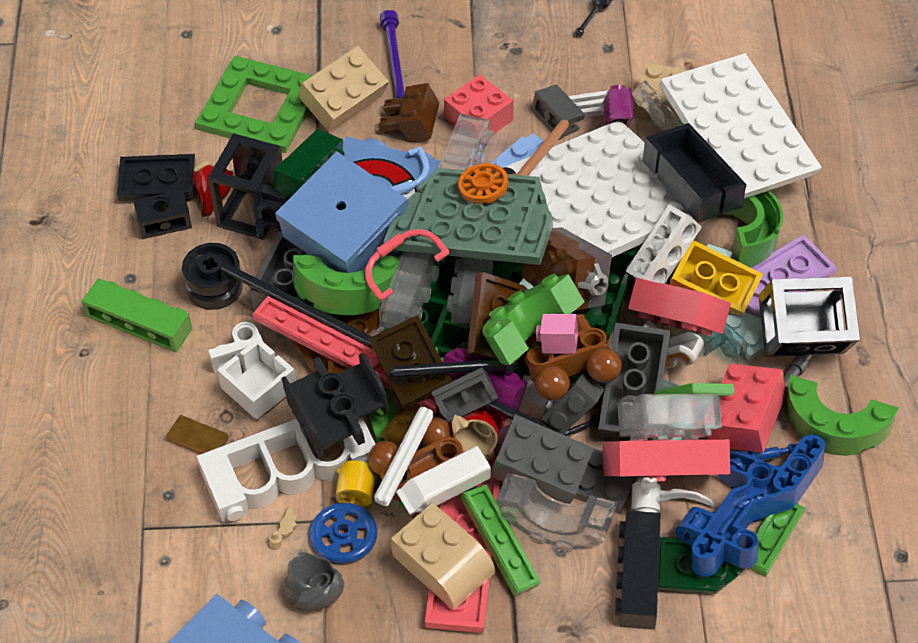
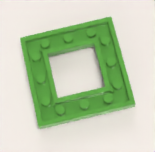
(218, 115)

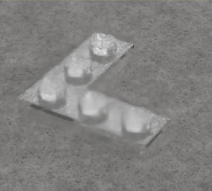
(659, 112)

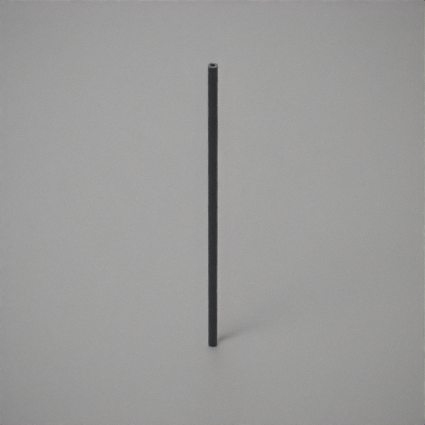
(338, 325)

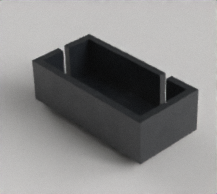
(694, 172)

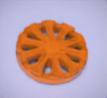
(483, 183)

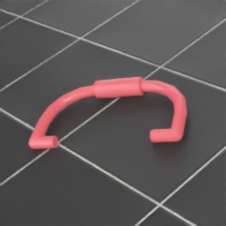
(389, 246)

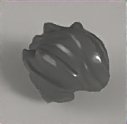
(312, 582)

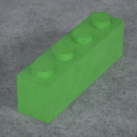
(137, 314)

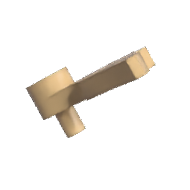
(286, 528)

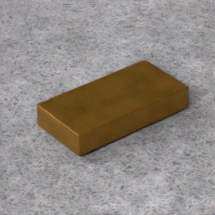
(196, 435)

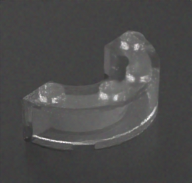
(551, 520)

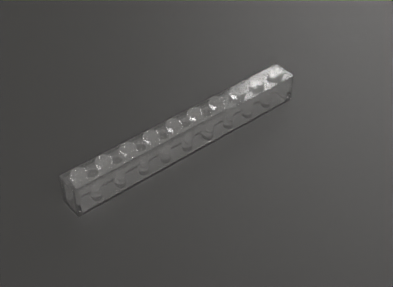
(418, 270)

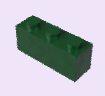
(305, 161)

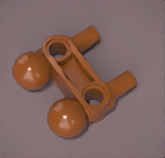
(552, 370)
(436, 443)

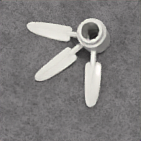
(647, 495)

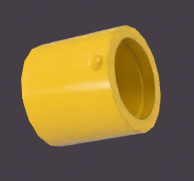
(355, 483)

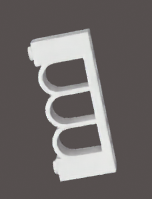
(234, 500)

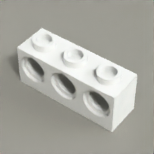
(664, 246)

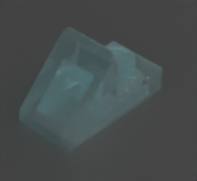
(730, 343)

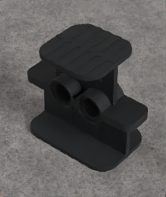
(320, 411)

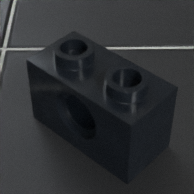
(162, 214)

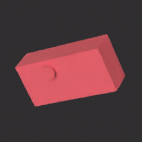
(666, 458)

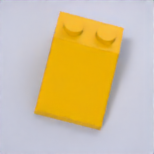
(716, 275)

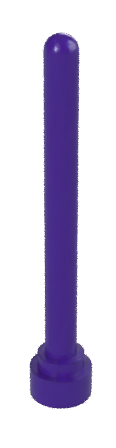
(389, 22)

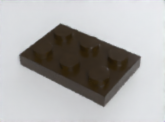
(409, 345)

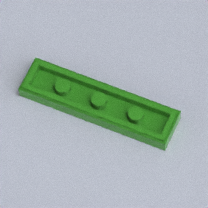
(500, 540)

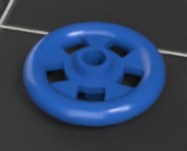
(338, 511)

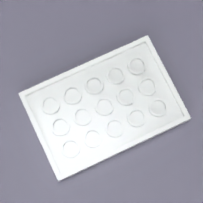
(742, 123)

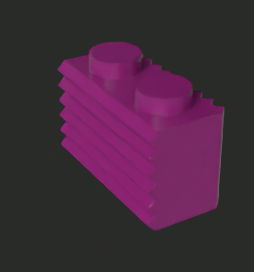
(618, 105)

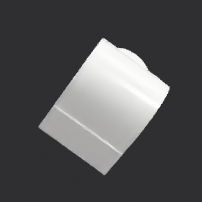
(223, 353)

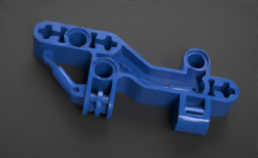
(757, 493)

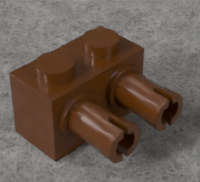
(416, 113)

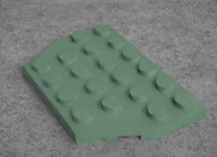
(505, 230)

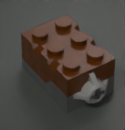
(580, 259)

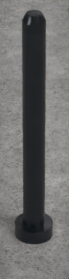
(450, 367)

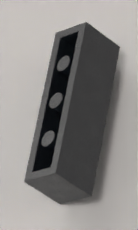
(640, 570)

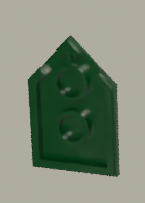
(677, 570)

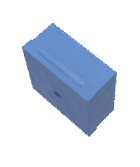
(341, 214)

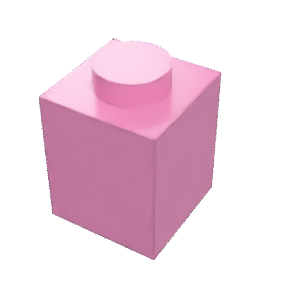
(558, 333)

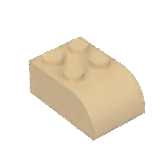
(442, 556)

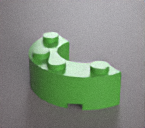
(759, 238)
(340, 291)
(518, 319)
(841, 432)

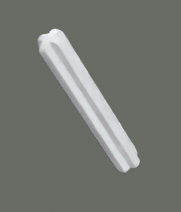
(403, 456)

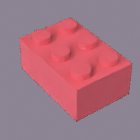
(679, 307)
(753, 409)

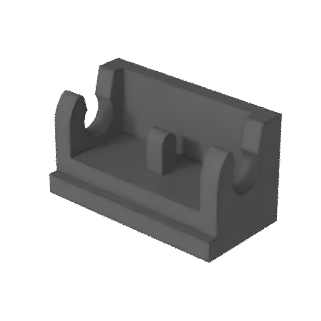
(554, 105)
(465, 394)

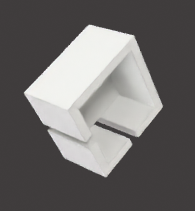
(259, 385)

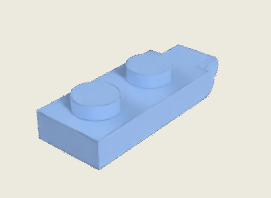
(519, 150)

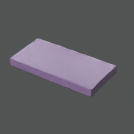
(792, 261)

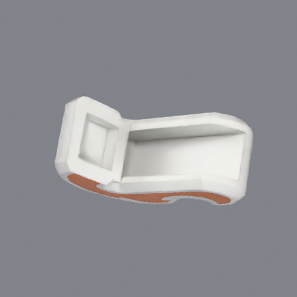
(681, 347)

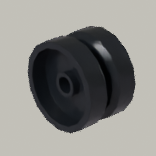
(203, 276)

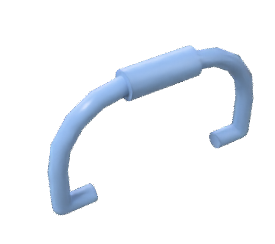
(406, 186)

